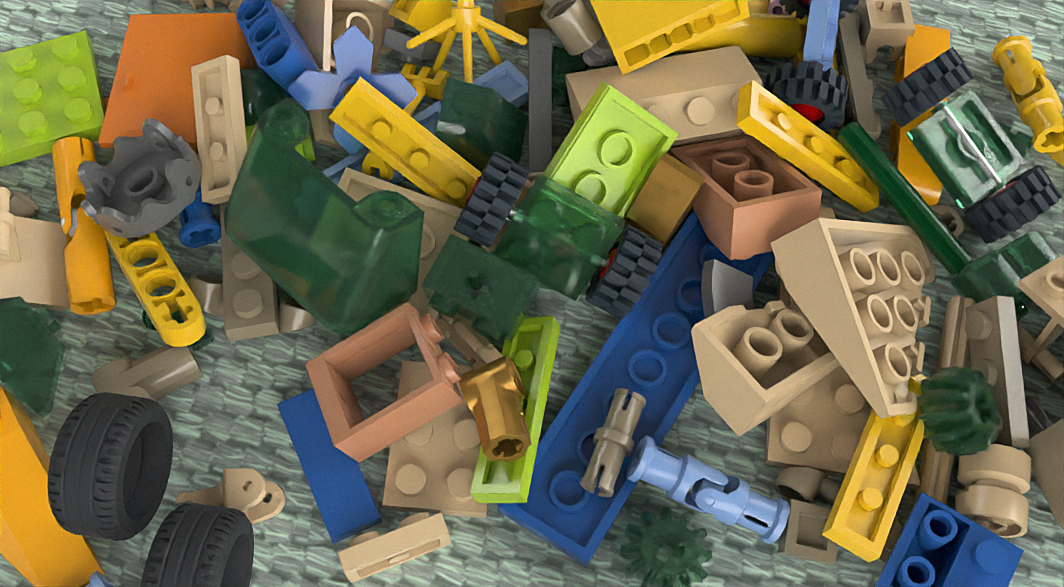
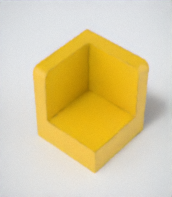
(422, 14)

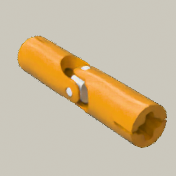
(86, 247)

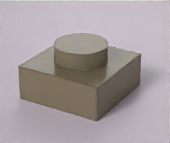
(803, 534)

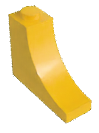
(654, 28)

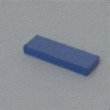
(331, 474)

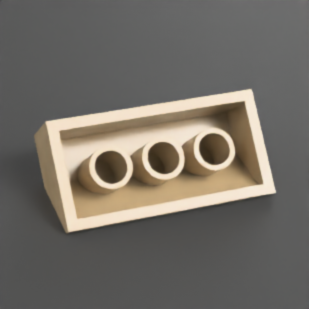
(685, 91)

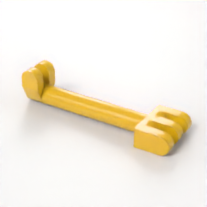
(425, 87)

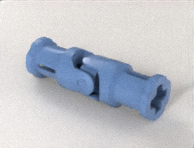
(712, 492)

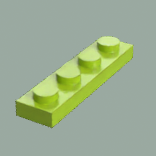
(533, 356)

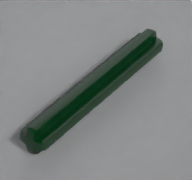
(904, 198)

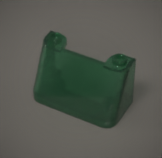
(313, 239)

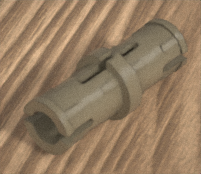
(613, 442)

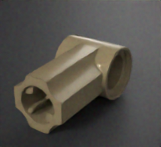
(571, 24)
(150, 375)

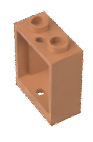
(362, 352)

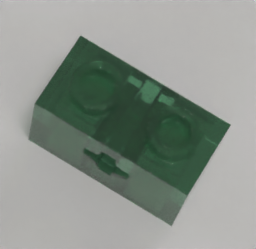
(468, 266)

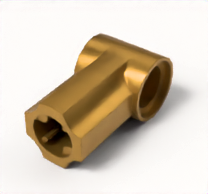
(494, 399)

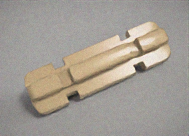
(467, 341)

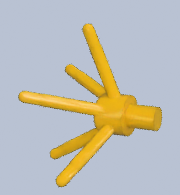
(466, 19)

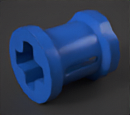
(195, 223)

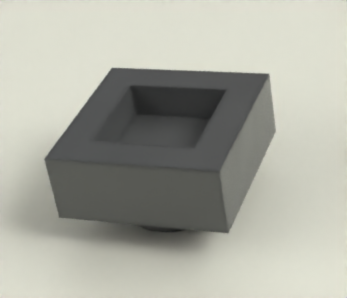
(397, 38)

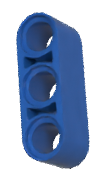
(274, 41)

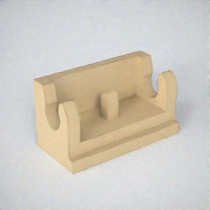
(884, 24)

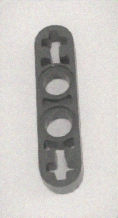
(539, 99)

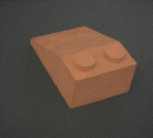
(747, 194)

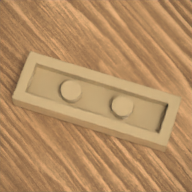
(219, 125)

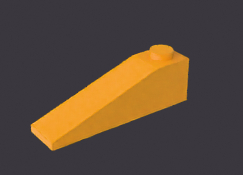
(28, 529)

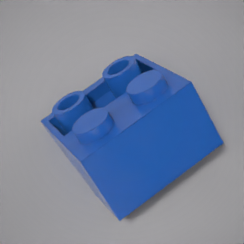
(947, 551)

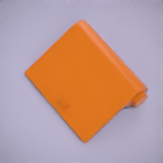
(156, 71)

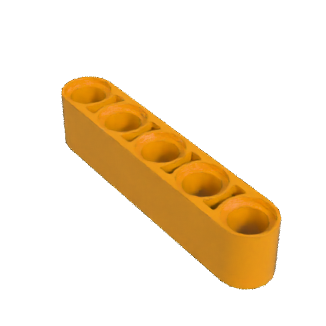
(919, 49)

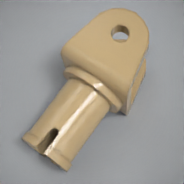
(242, 490)

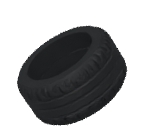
(110, 466)
(201, 549)

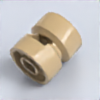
(995, 489)

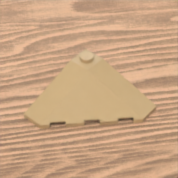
(864, 300)

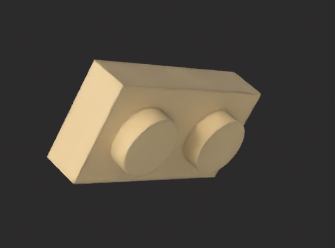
(376, 553)

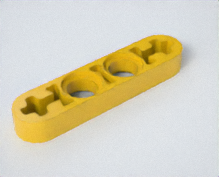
(156, 275)

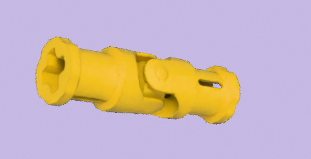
(1031, 93)

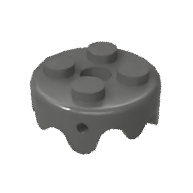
(117, 190)

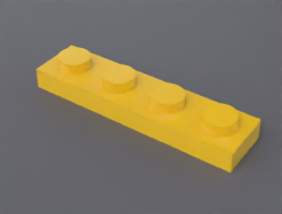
(405, 144)
(804, 146)
(876, 481)

